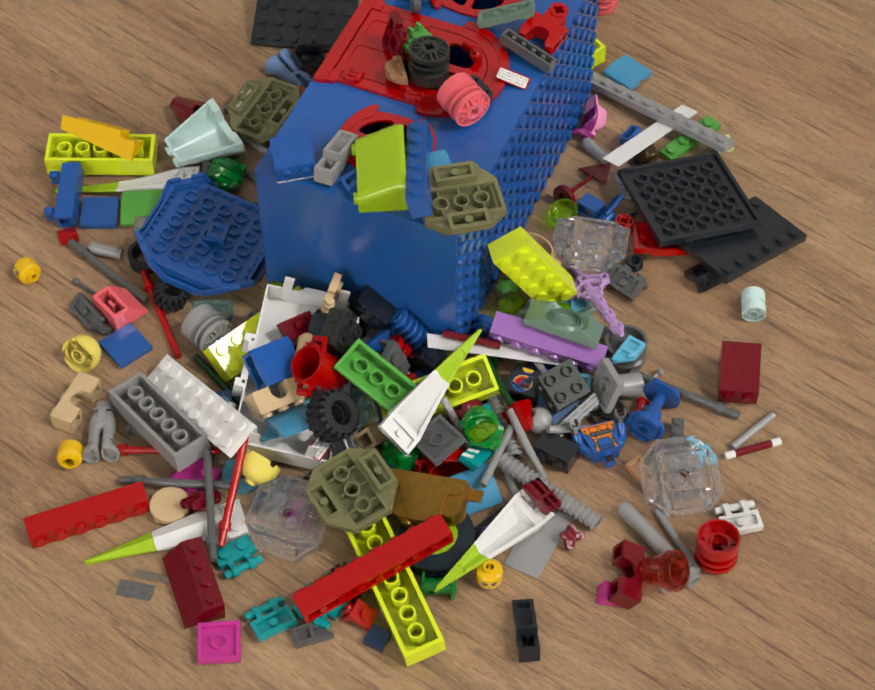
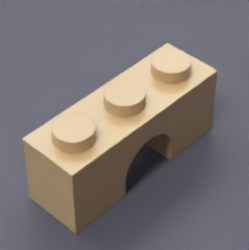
(81, 389)
(263, 403)

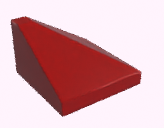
(67, 234)

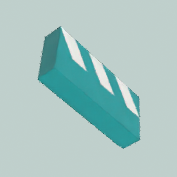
(475, 457)

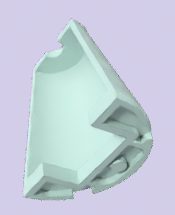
(203, 137)

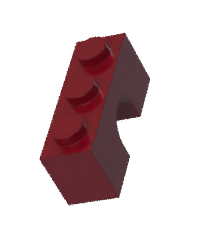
(627, 589)

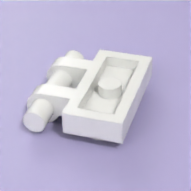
(745, 521)

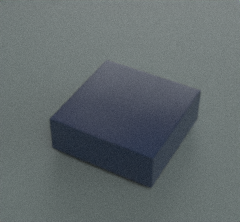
(377, 638)

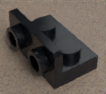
(308, 55)
(702, 277)

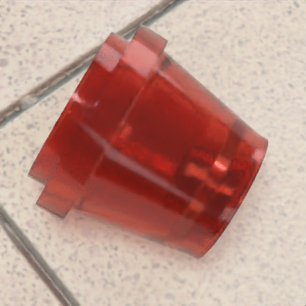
(666, 570)

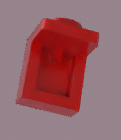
(359, 613)

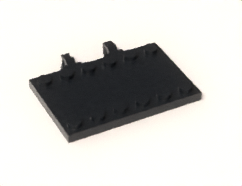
(742, 251)

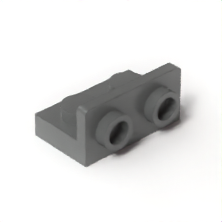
(625, 281)

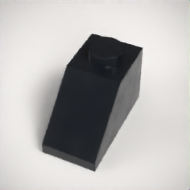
(426, 359)

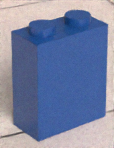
(270, 363)

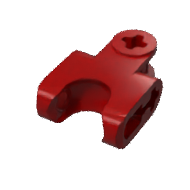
(548, 27)

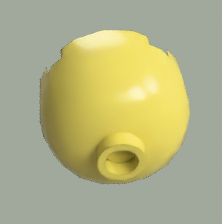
(82, 353)
(257, 469)

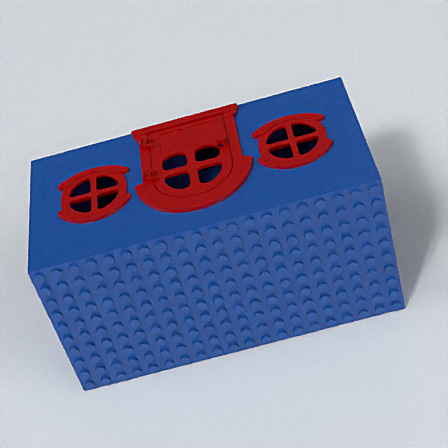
(439, 279)

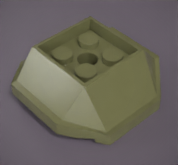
(262, 108)
(464, 199)
(349, 471)

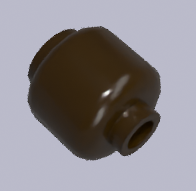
(648, 155)

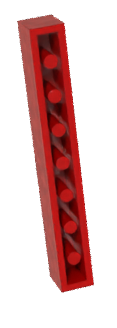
(372, 568)

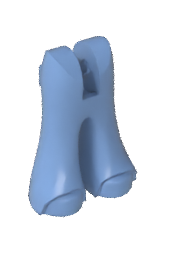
(286, 69)

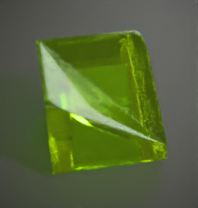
(482, 431)

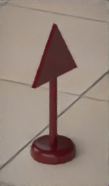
(598, 172)

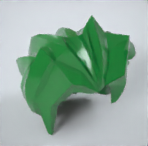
(227, 173)
(475, 416)
(396, 459)

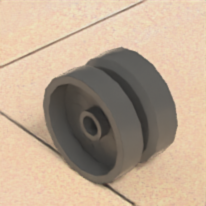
(614, 341)

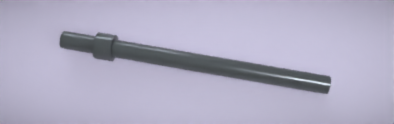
(84, 252)
(719, 408)
(172, 482)
(211, 540)

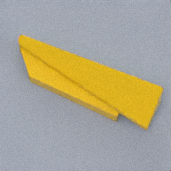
(104, 135)

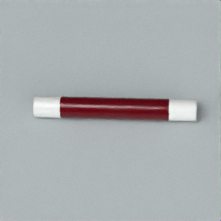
(752, 448)

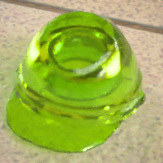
(561, 209)

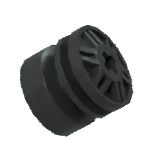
(428, 61)

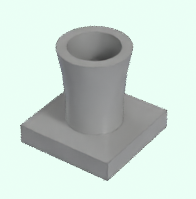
(610, 385)

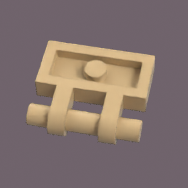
(333, 292)

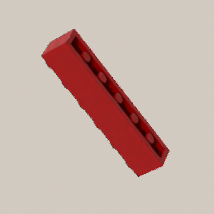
(87, 514)

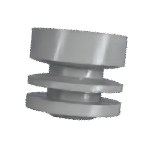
(205, 326)

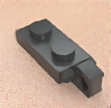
(89, 314)

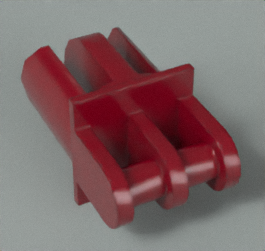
(542, 496)
(197, 500)

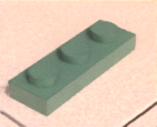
(506, 14)

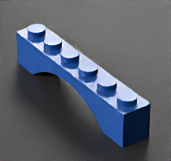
(418, 189)

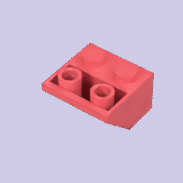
(118, 306)

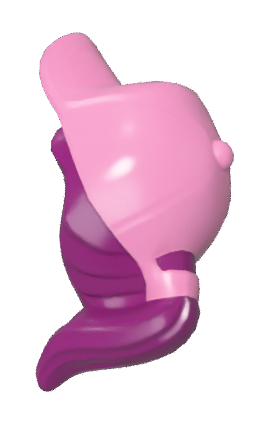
(593, 119)

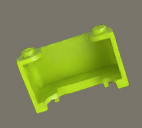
(381, 170)

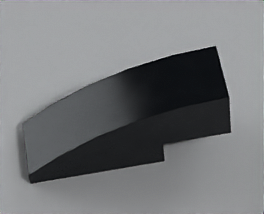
(526, 630)

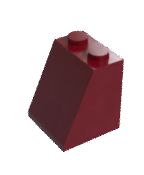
(739, 372)

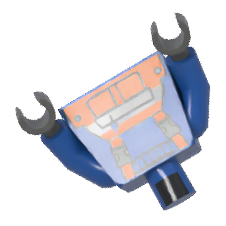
(601, 440)

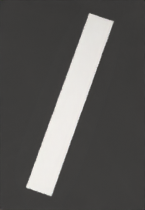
(644, 139)
(505, 351)

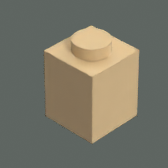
(370, 437)

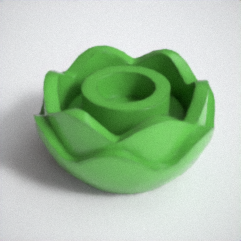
(506, 285)

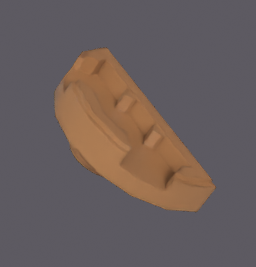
(395, 71)

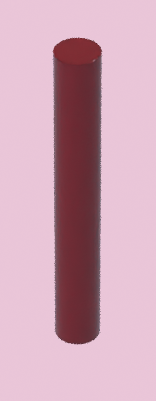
(463, 337)

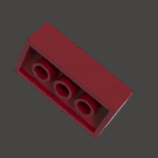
(194, 583)

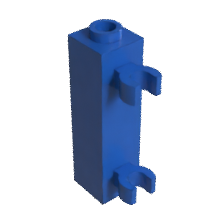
(68, 196)

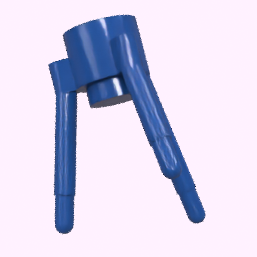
(608, 213)

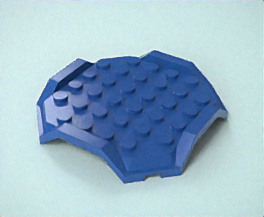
(177, 244)

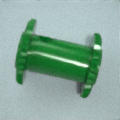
(429, 584)

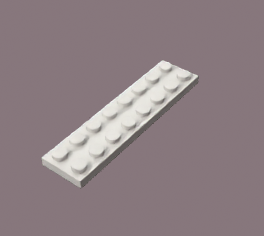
(210, 412)

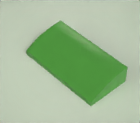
(137, 204)
(374, 375)

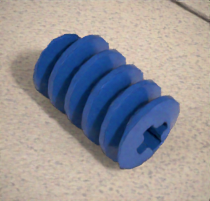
(408, 328)

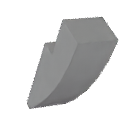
(334, 157)

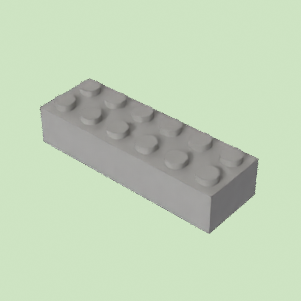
(159, 421)

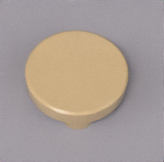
(166, 505)

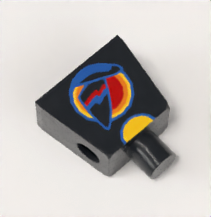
(521, 383)

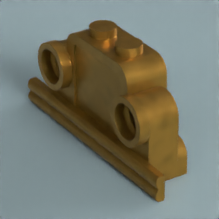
(428, 495)

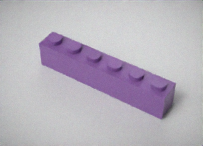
(513, 331)

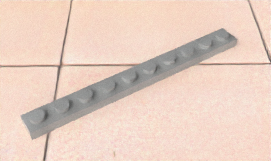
(661, 114)

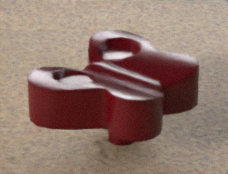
(570, 536)

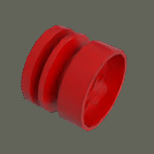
(717, 546)

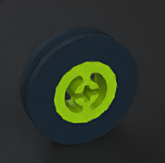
(444, 560)

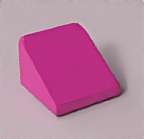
(603, 593)

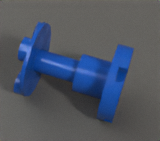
(647, 423)

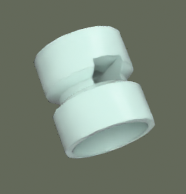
(753, 304)

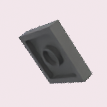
(439, 440)

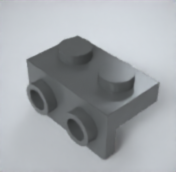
(394, 355)

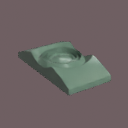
(564, 322)

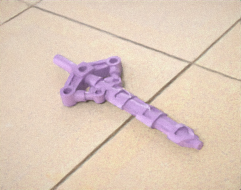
(594, 294)

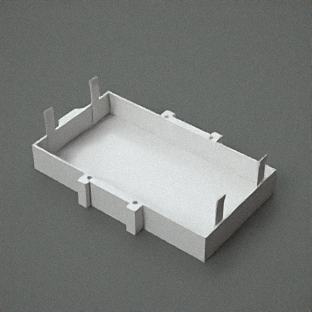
(278, 306)

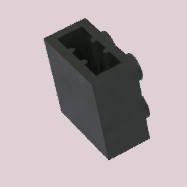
(341, 332)
(561, 386)

